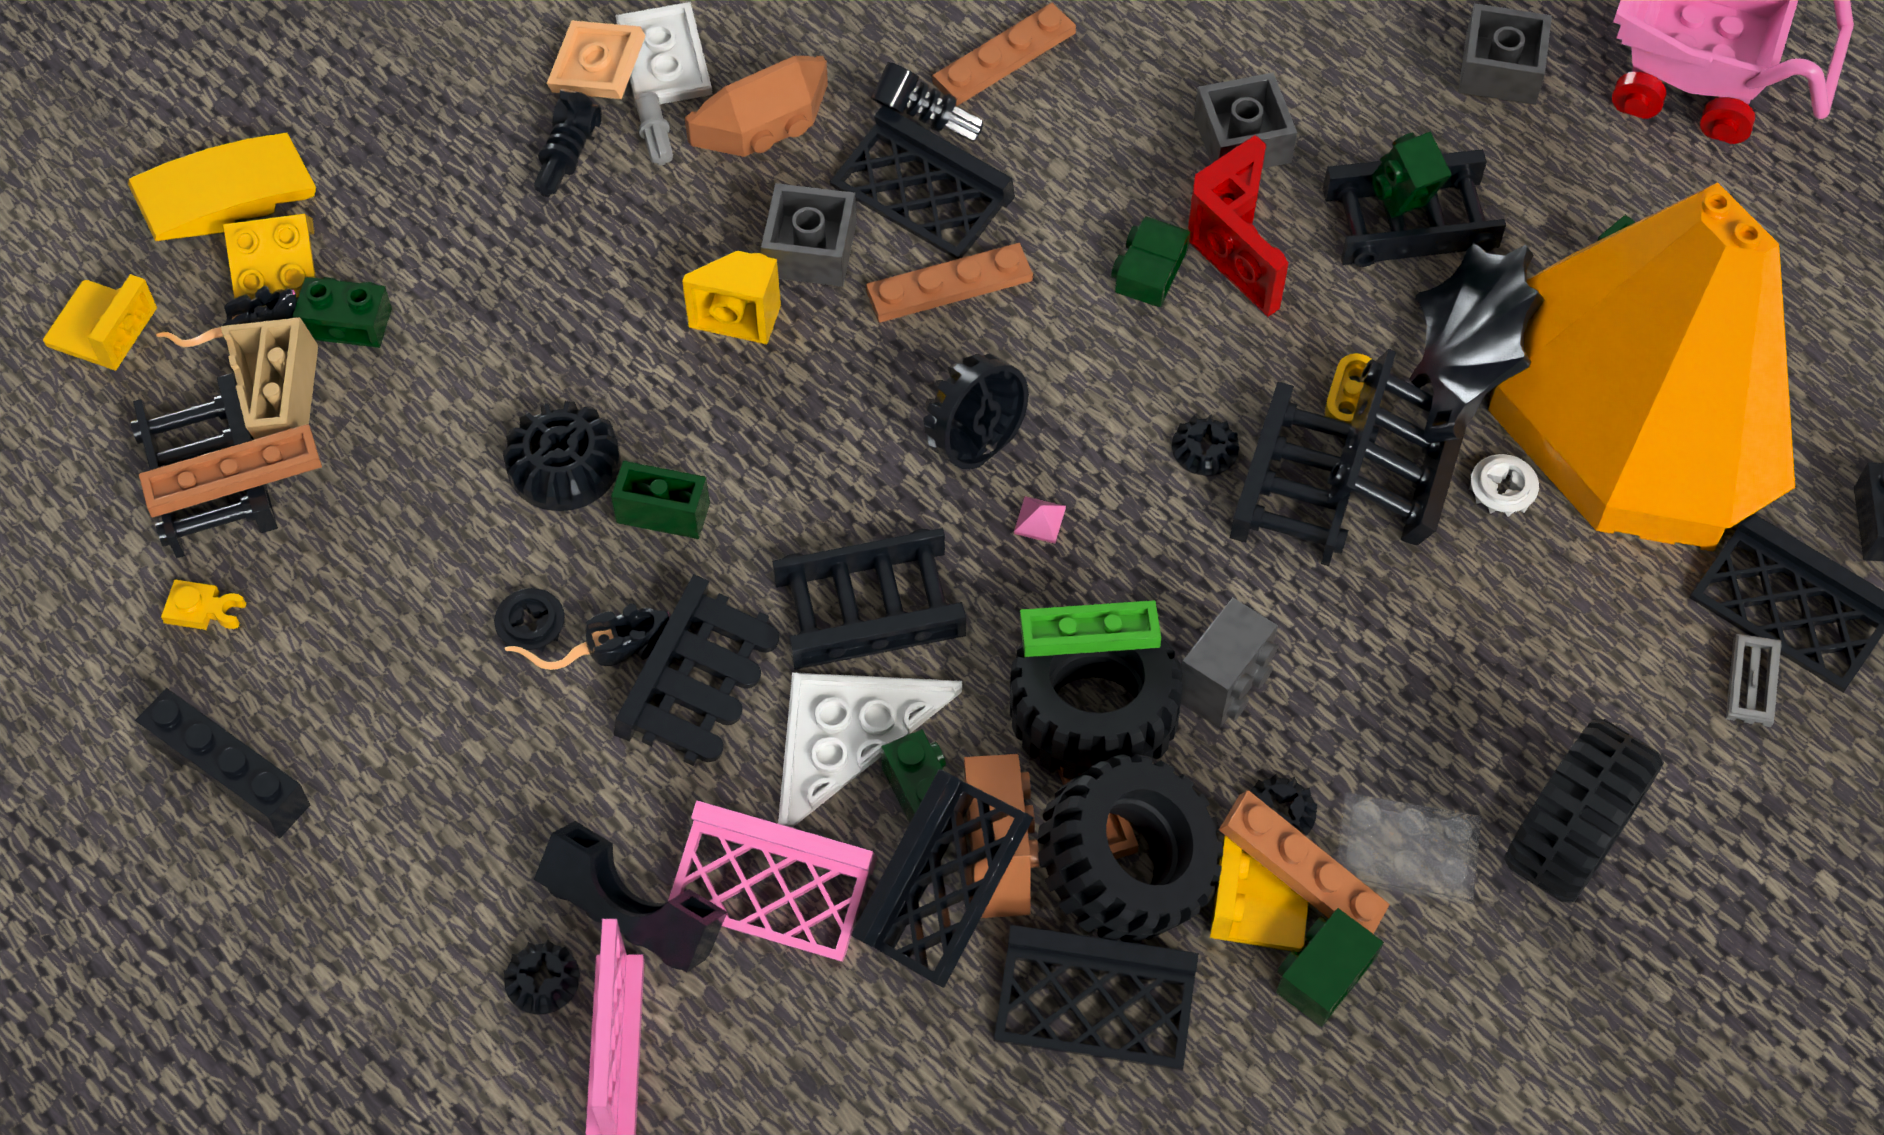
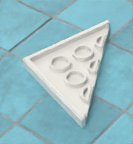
(840, 728)

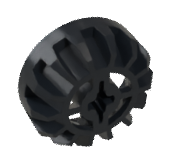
(986, 405)
(558, 473)

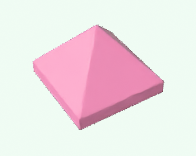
(1040, 520)

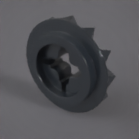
(1188, 451)
(538, 604)
(1284, 790)
(554, 992)

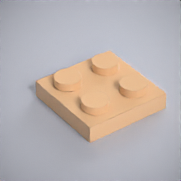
(596, 59)

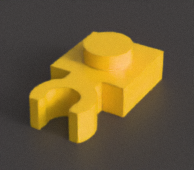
(196, 603)

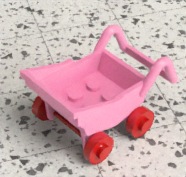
(1718, 51)

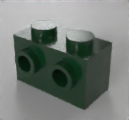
(1410, 173)
(344, 311)
(660, 499)
(910, 768)
(1328, 966)

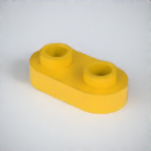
(1344, 391)

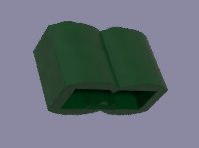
(1151, 261)

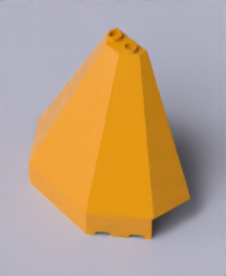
(1660, 375)

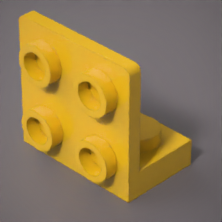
(270, 254)
(102, 321)
(1255, 904)

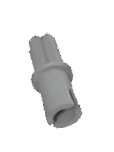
(654, 128)

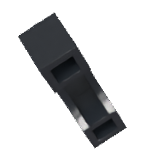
(243, 774)
(582, 870)

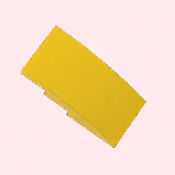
(221, 186)

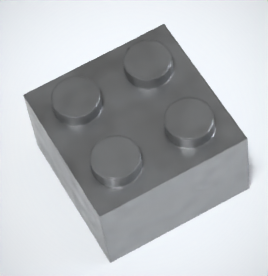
(1505, 54)
(1241, 108)
(810, 233)
(1228, 663)

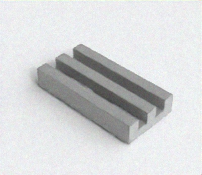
(1749, 713)

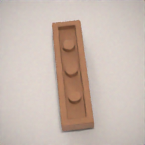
(1004, 53)
(949, 282)
(229, 470)
(1300, 862)

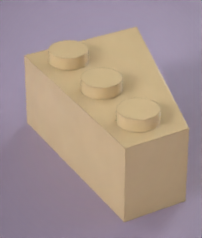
(273, 373)

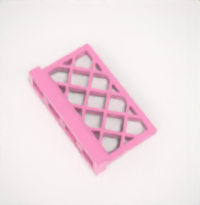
(783, 842)
(615, 1037)

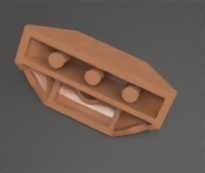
(761, 108)

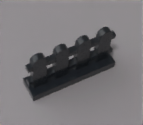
(679, 688)

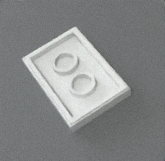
(670, 55)

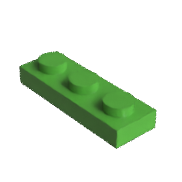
(1090, 628)

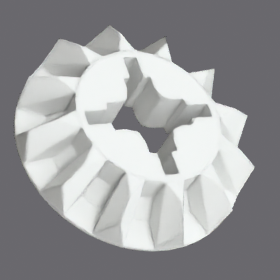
(1495, 469)

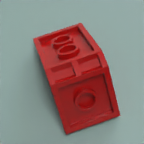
(1224, 228)

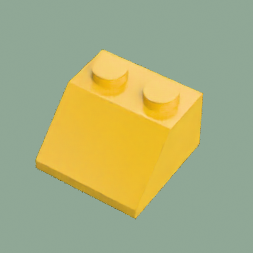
(734, 296)

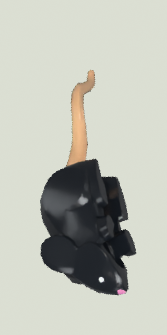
(244, 310)
(612, 638)

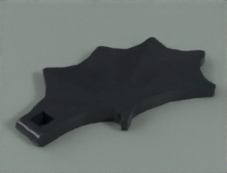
(1474, 336)

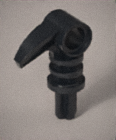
(899, 90)
(572, 125)

